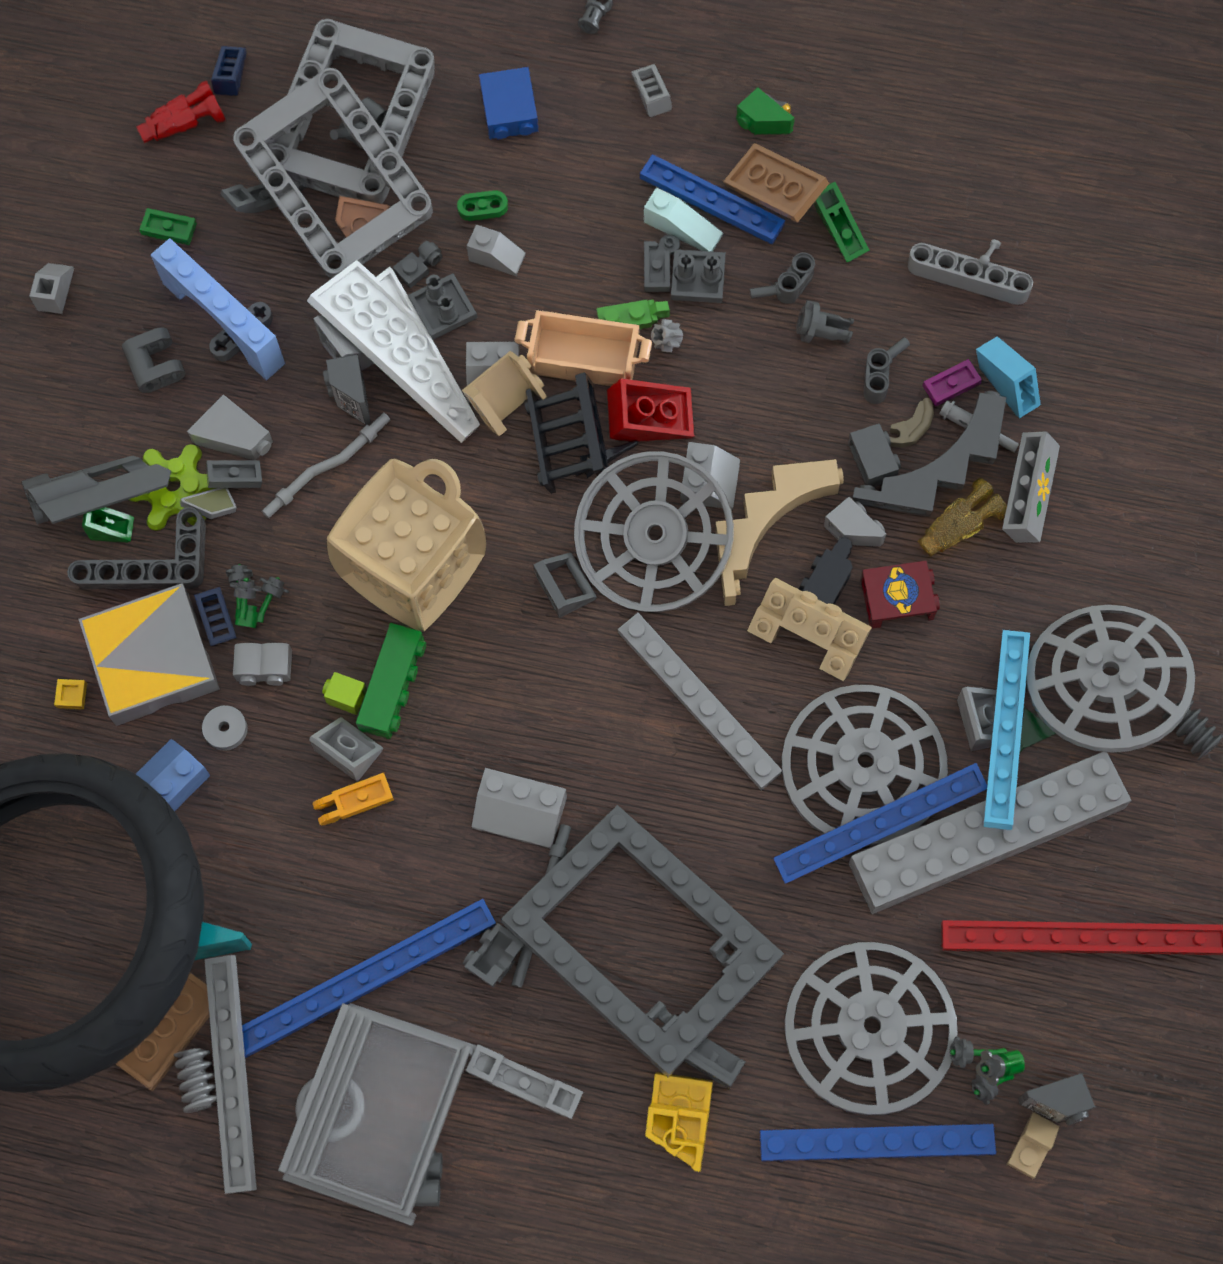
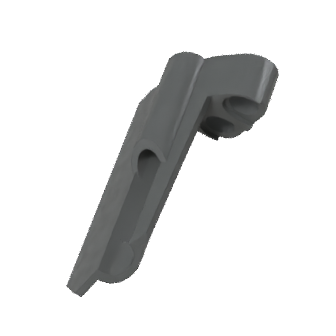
(78, 493)

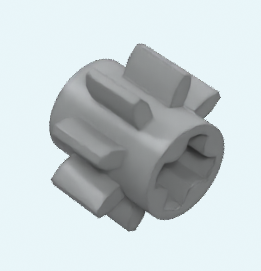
(667, 335)

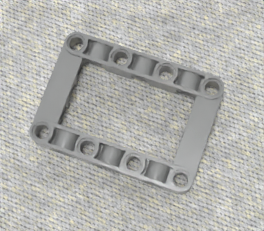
(291, 111)
(398, 123)

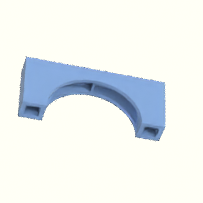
(187, 278)

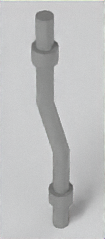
(286, 495)

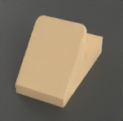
(1033, 1145)

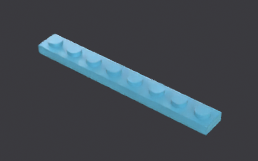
(1007, 730)

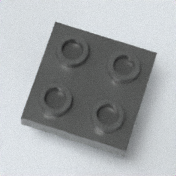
(698, 276)
(442, 305)

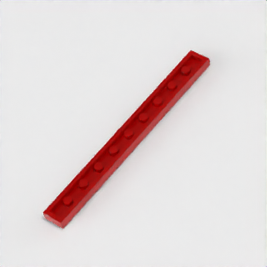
(1082, 937)

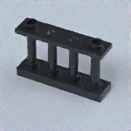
(591, 438)

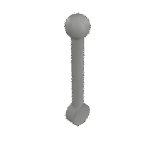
(994, 244)

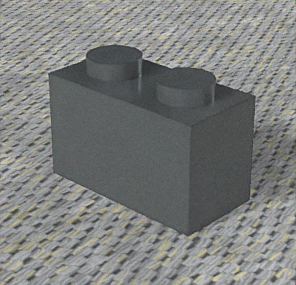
(873, 454)

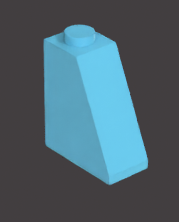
(1010, 375)

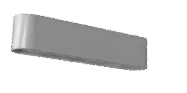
(979, 283)

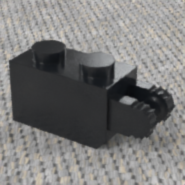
(830, 573)

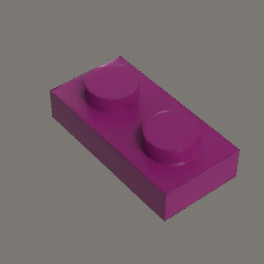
(952, 382)

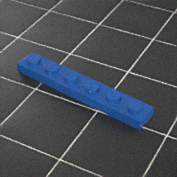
(712, 199)

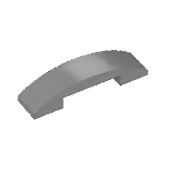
(524, 1082)

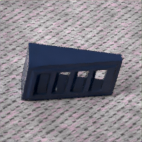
(220, 81)
(208, 596)

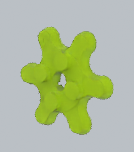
(183, 470)

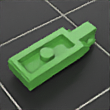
(638, 313)

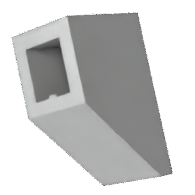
(51, 287)
(852, 522)

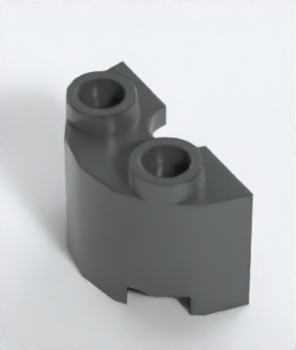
(495, 956)

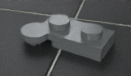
(658, 263)

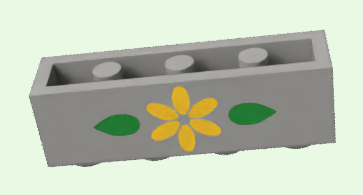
(1031, 487)

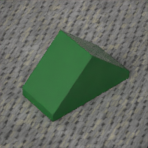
(108, 525)

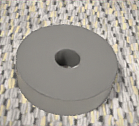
(216, 719)

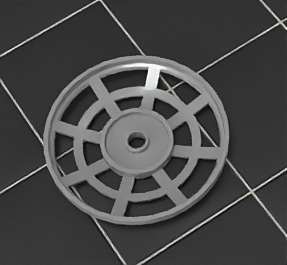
(639, 523)
(1108, 688)
(848, 750)
(862, 1043)

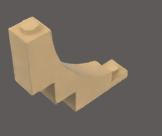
(791, 487)

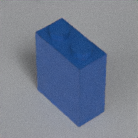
(508, 103)

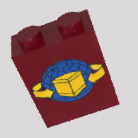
(899, 592)

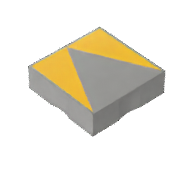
(148, 654)

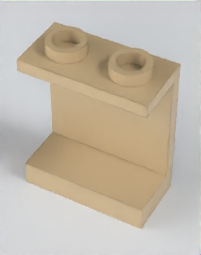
(502, 390)

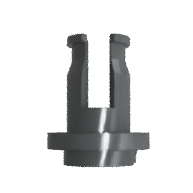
(821, 324)

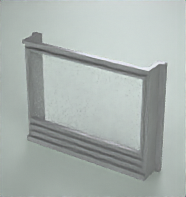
(375, 1112)

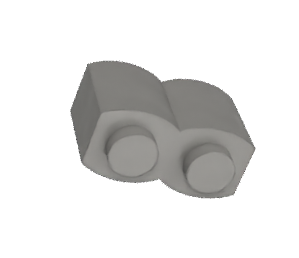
(262, 663)

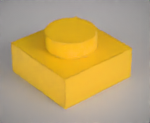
(70, 694)

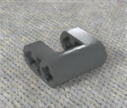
(138, 352)

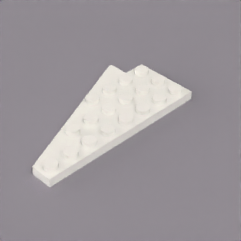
(390, 333)

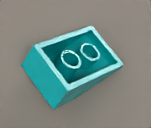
(220, 941)

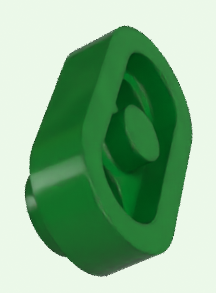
(482, 204)

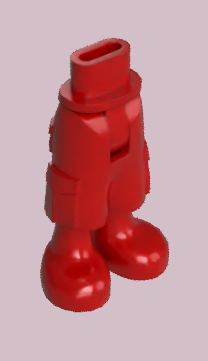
(178, 115)

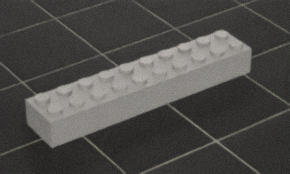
(962, 845)

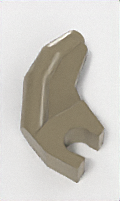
(915, 427)

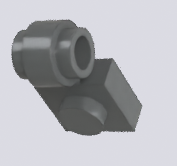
(413, 268)

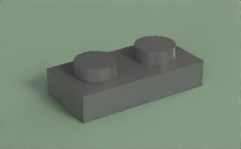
(233, 474)

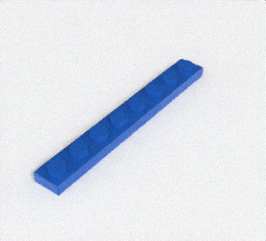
(880, 823)
(877, 1142)

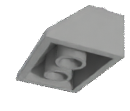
(518, 808)

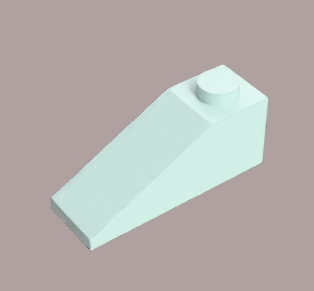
(678, 219)

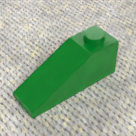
(840, 223)

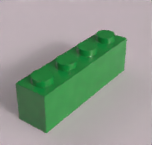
(390, 681)

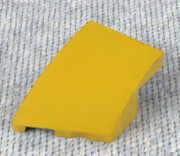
(680, 1116)

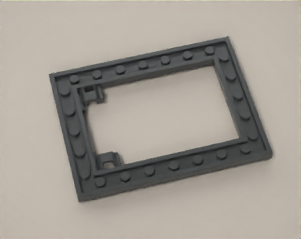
(679, 1035)

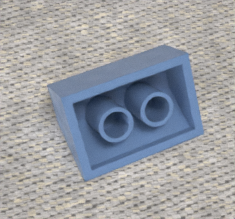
(173, 773)

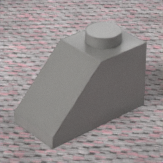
(494, 251)

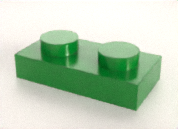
(168, 225)

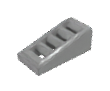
(657, 103)

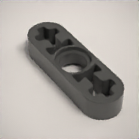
(222, 337)

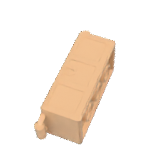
(576, 344)

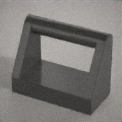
(561, 606)

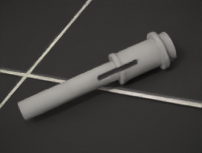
(963, 418)

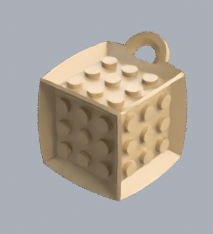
(408, 542)

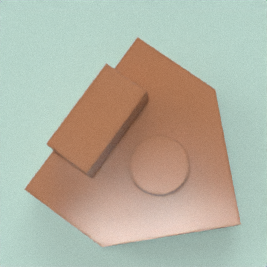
(356, 213)

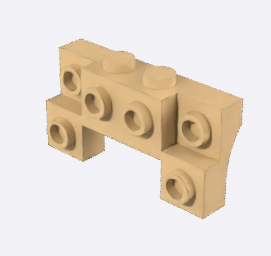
(814, 621)

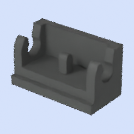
(716, 1063)

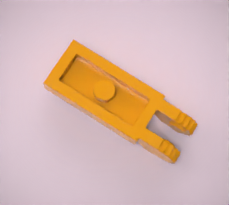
(355, 799)

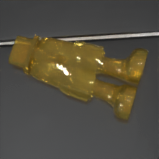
(960, 522)

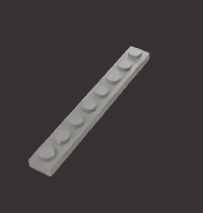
(700, 701)
(230, 1074)

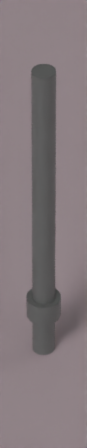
(557, 853)

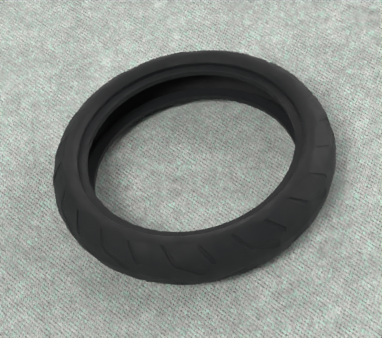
(169, 930)

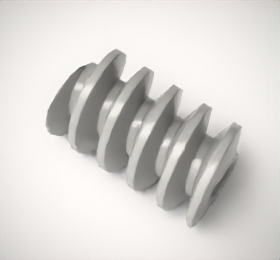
(195, 1079)

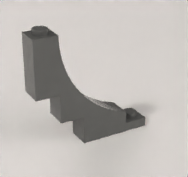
(917, 489)

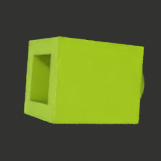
(344, 693)

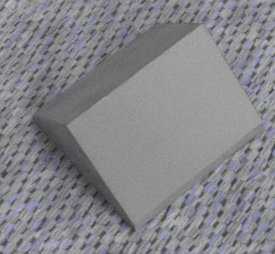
(977, 713)
(346, 748)

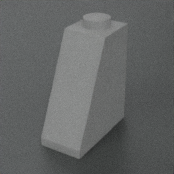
(230, 431)

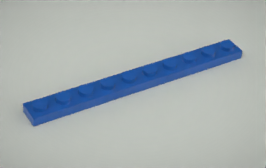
(366, 977)

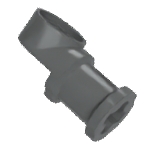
(593, 15)

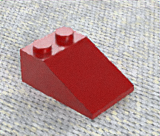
(649, 411)

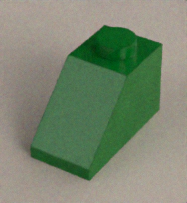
(763, 115)

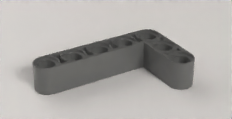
(150, 568)

